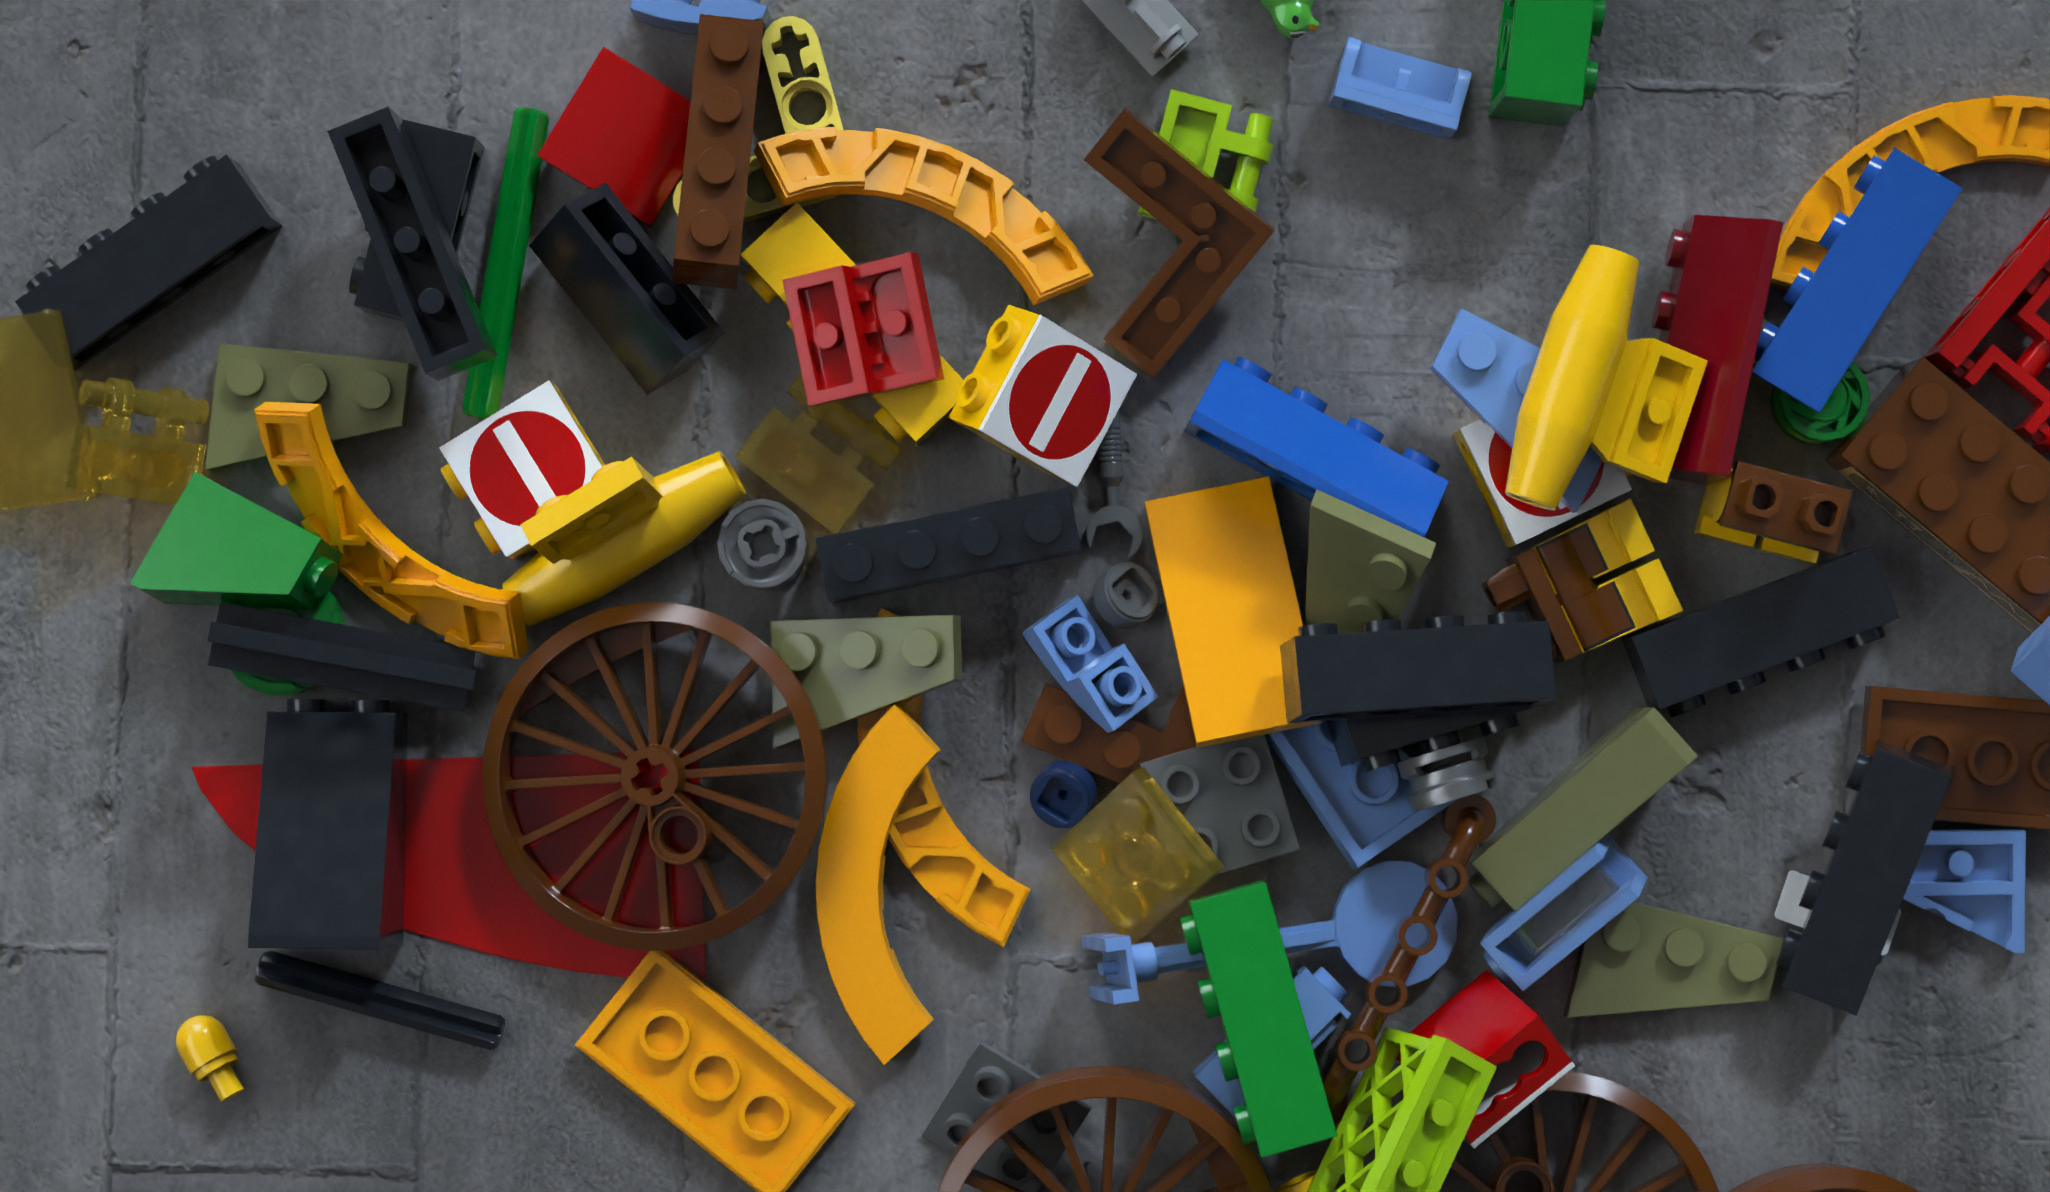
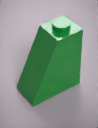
(234, 553)

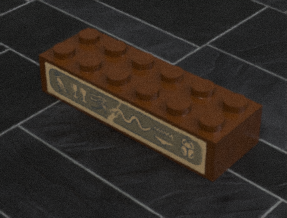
(1957, 486)

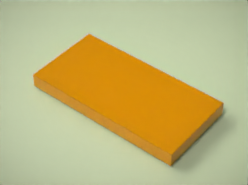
(1227, 606)
(715, 1073)

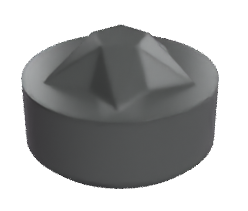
(1126, 595)

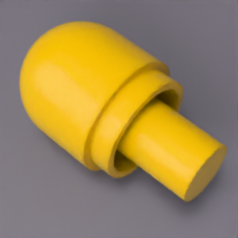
(209, 1054)

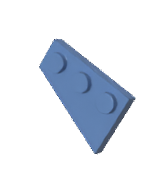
(1490, 376)
(1356, 808)

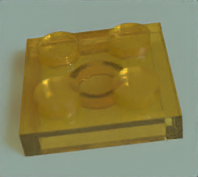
(1137, 856)

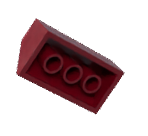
(1716, 314)

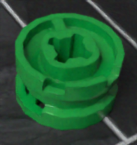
(1836, 419)

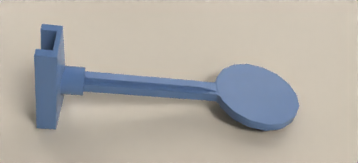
(1359, 929)

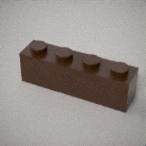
(717, 152)

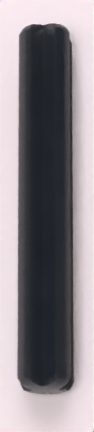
(380, 1000)

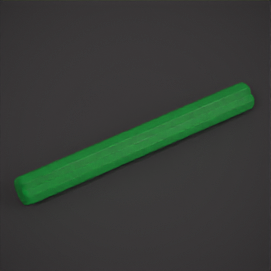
(507, 257)

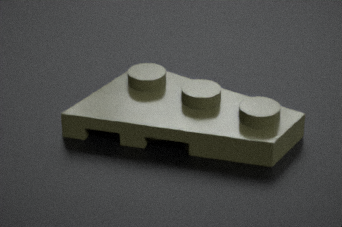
(355, 396)
(1359, 565)
(864, 664)
(1669, 961)

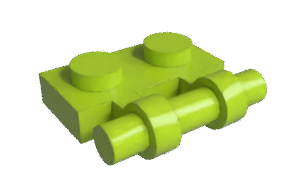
(1199, 132)

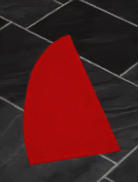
(464, 890)

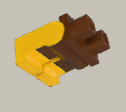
(1786, 511)
(1560, 586)

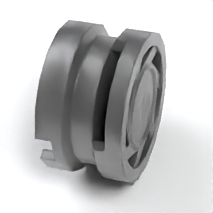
(763, 544)
(1451, 780)

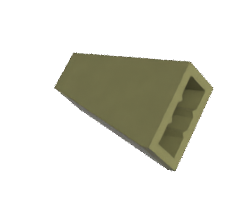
(1579, 808)

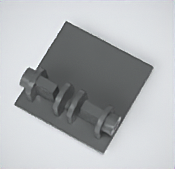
(1230, 799)
(979, 1086)

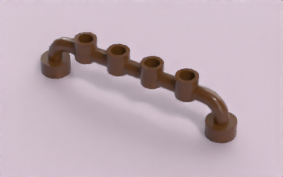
(1467, 823)

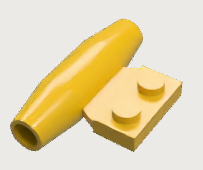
(1600, 388)
(617, 530)

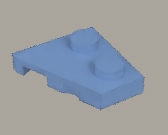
(1975, 881)

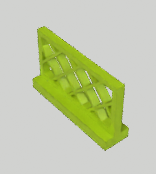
(1420, 1133)

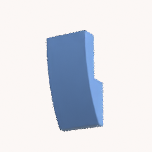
(684, 17)
(1093, 673)

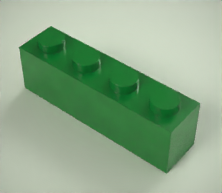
(1260, 1017)

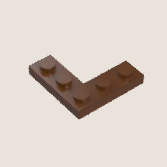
(1215, 233)
(1071, 734)

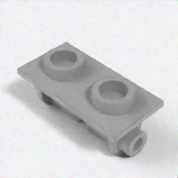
(1146, 29)

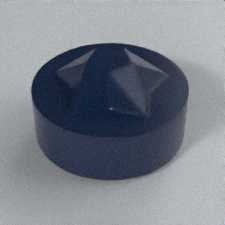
(1063, 794)

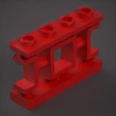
(2024, 274)

